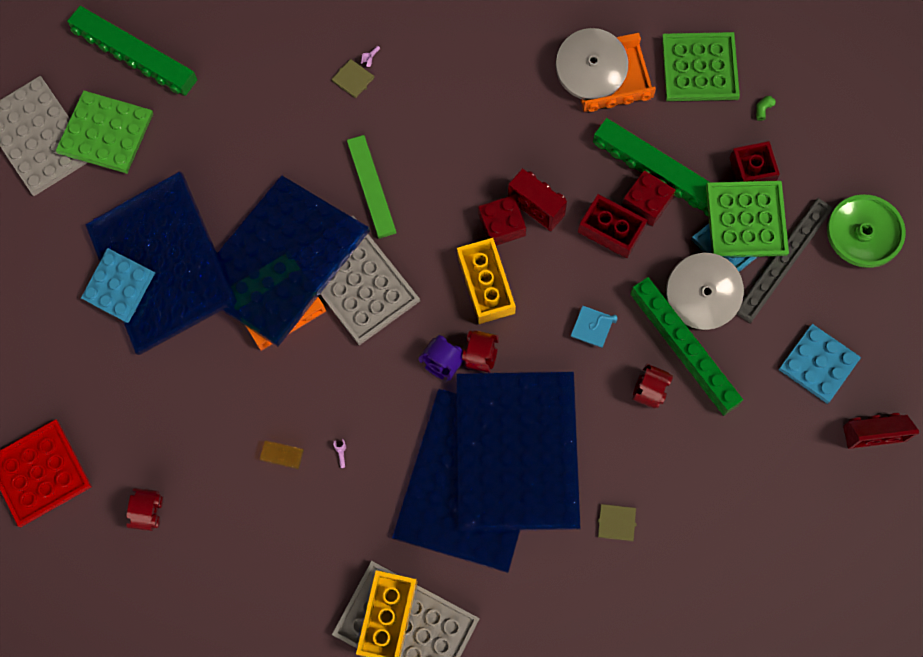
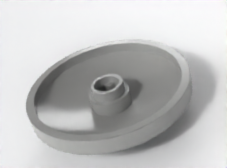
(590, 79)
(687, 286)

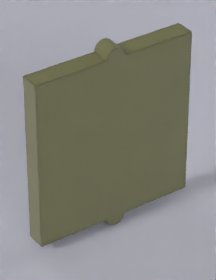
(353, 78)
(617, 522)

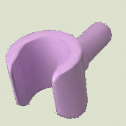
(367, 57)
(340, 450)

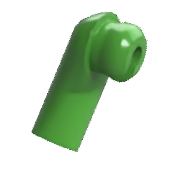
(761, 107)

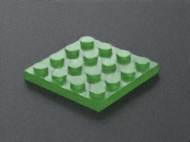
(700, 66)
(105, 132)
(747, 219)

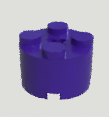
(441, 358)

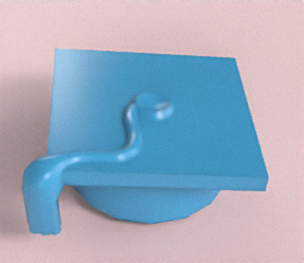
(593, 326)

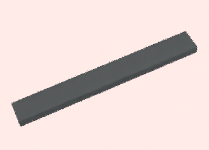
(781, 264)

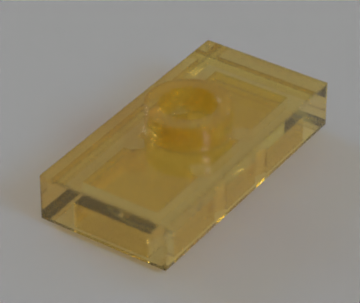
(281, 455)

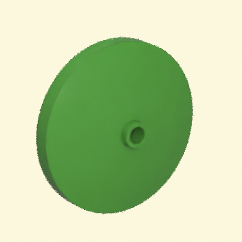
(866, 231)

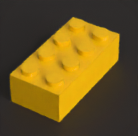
(486, 280)
(387, 615)

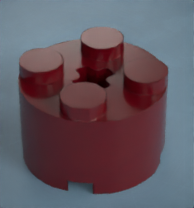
(481, 351)
(651, 386)
(143, 509)

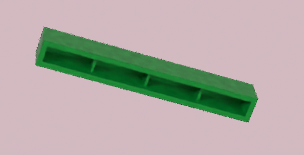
(132, 50)
(643, 156)
(686, 346)

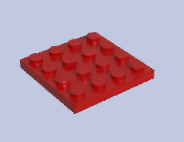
(40, 473)

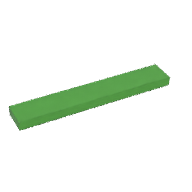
(371, 187)

